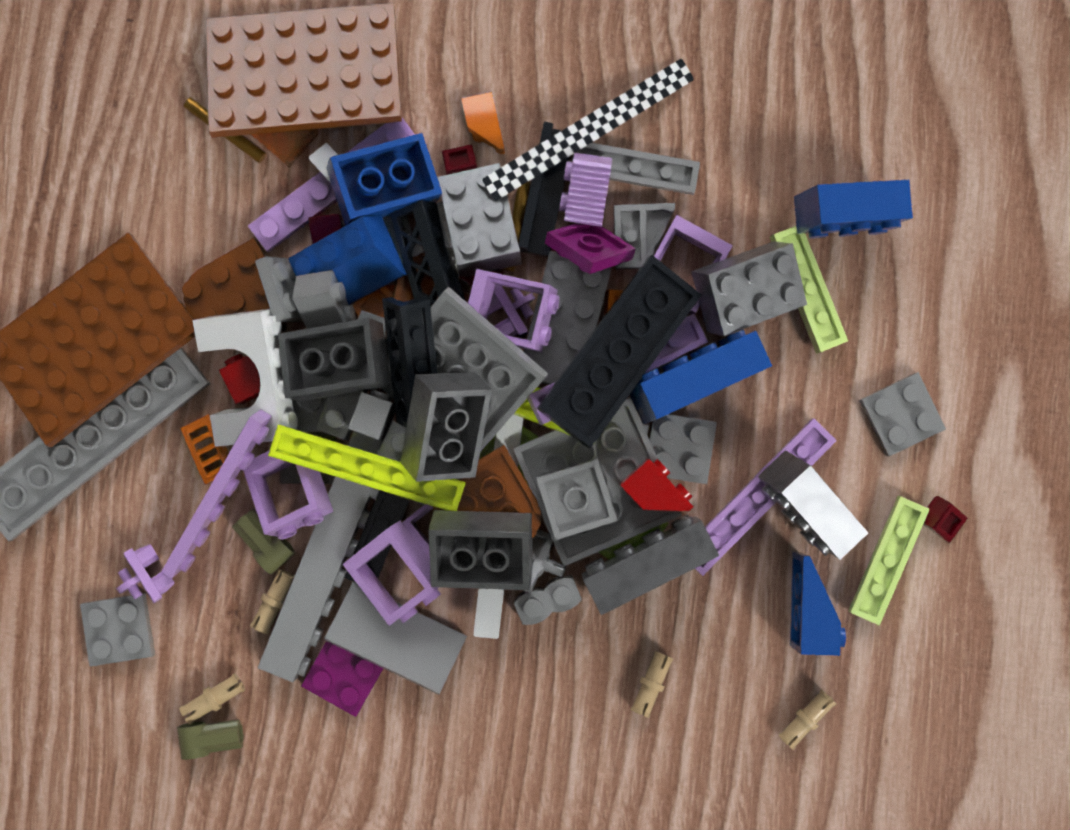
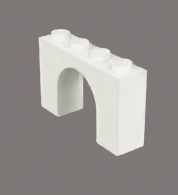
(257, 337)

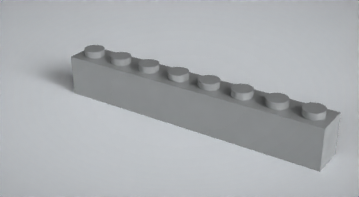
(319, 574)

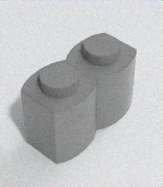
(556, 596)

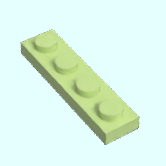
(819, 313)
(888, 560)

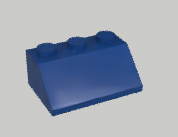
(358, 255)

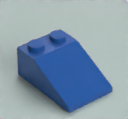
(814, 622)

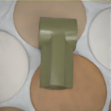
(268, 550)
(202, 738)

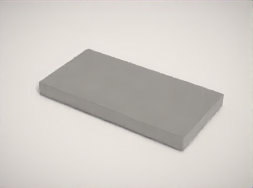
(414, 650)

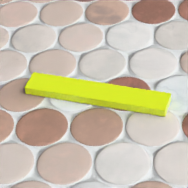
(362, 468)

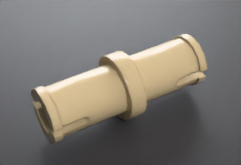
(272, 601)
(651, 684)
(212, 699)
(807, 719)

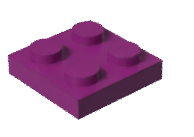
(589, 246)
(342, 678)

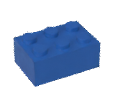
(383, 178)
(853, 208)

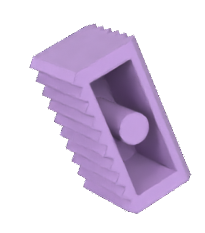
(587, 189)

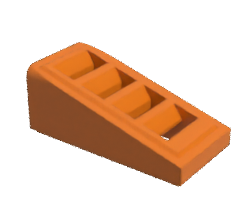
(197, 454)

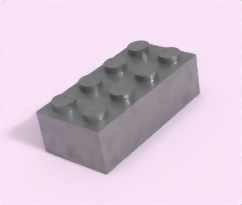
(576, 315)
(649, 564)

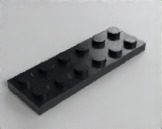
(619, 352)

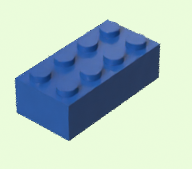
(703, 375)

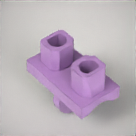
(513, 324)
(139, 561)

